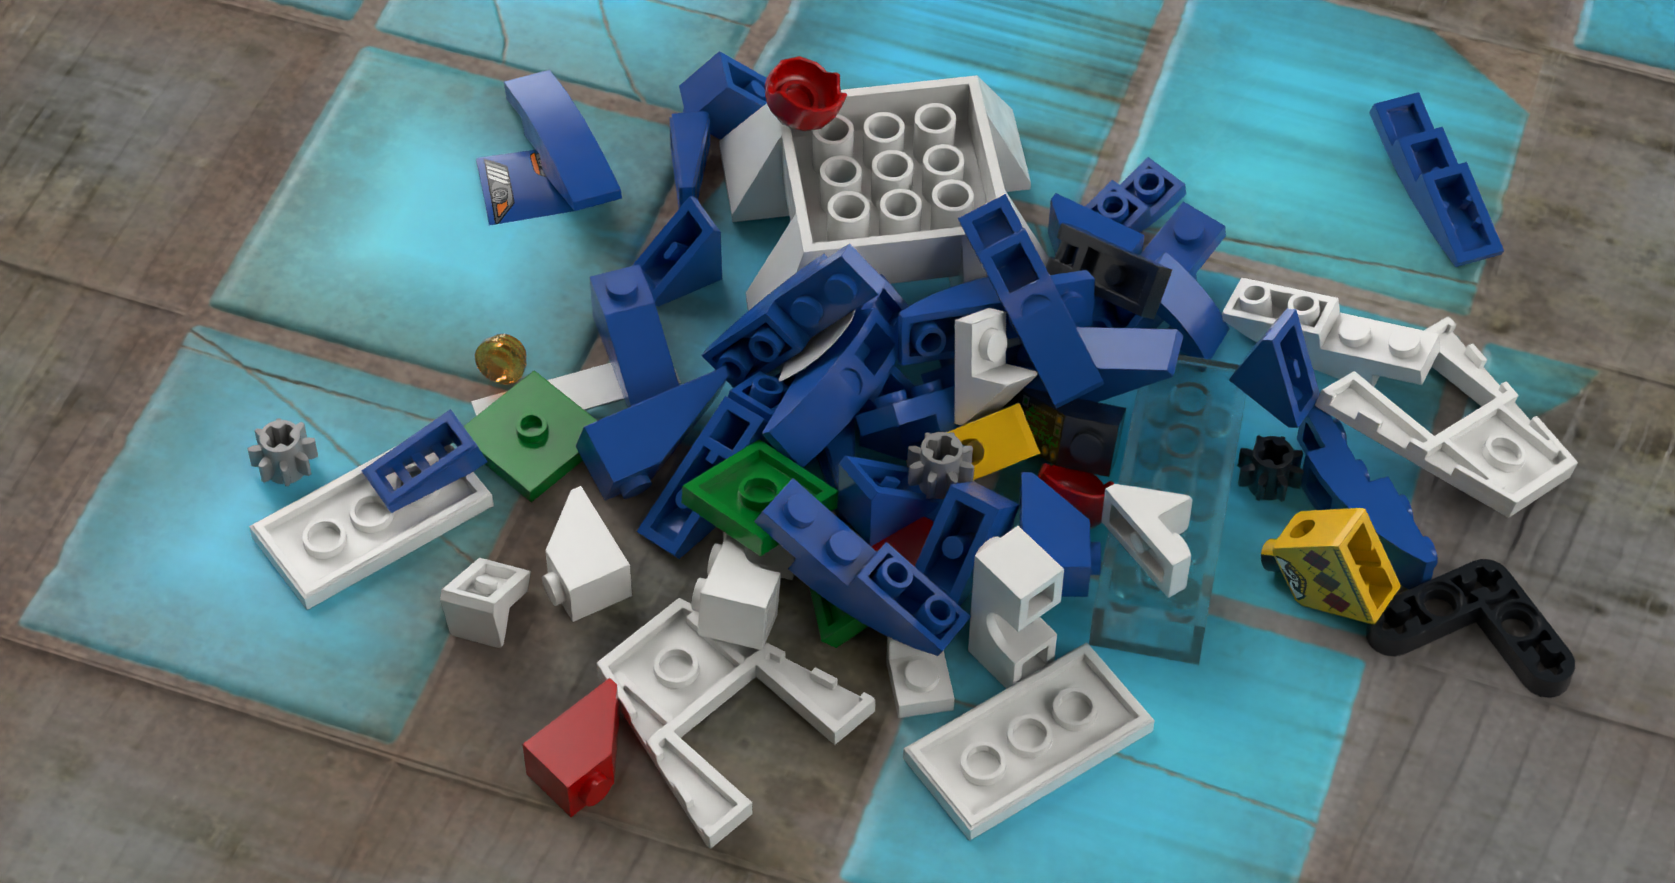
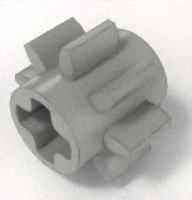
(282, 452)
(939, 464)

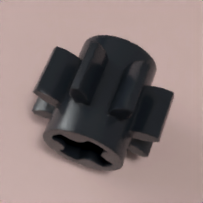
(1270, 468)

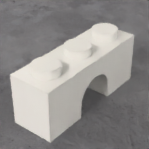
(740, 593)
(1009, 593)

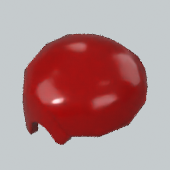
(803, 94)
(1079, 488)

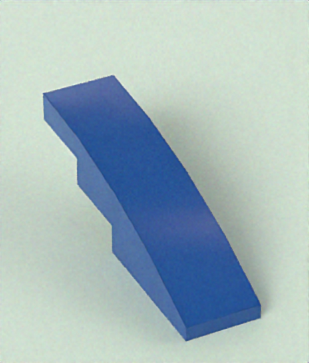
(563, 140)
(1435, 181)

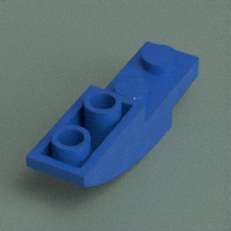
(1188, 239)
(1031, 301)
(794, 313)
(929, 325)
(839, 381)
(928, 409)
(1341, 482)
(866, 584)

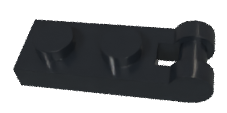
(1118, 273)

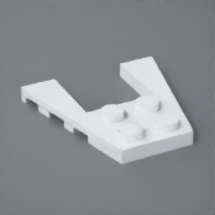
(1488, 454)
(676, 679)

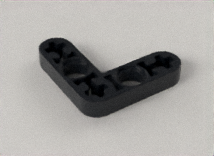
(1488, 611)

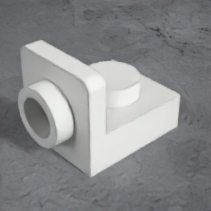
(918, 680)

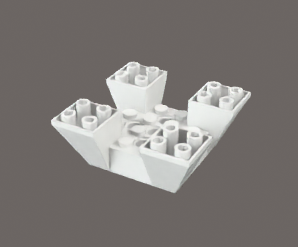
(879, 177)

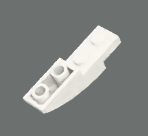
(1335, 340)

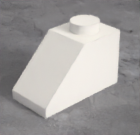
(584, 561)

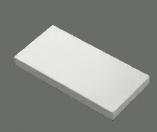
(350, 533)
(1028, 740)

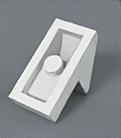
(981, 372)
(1149, 529)
(480, 600)

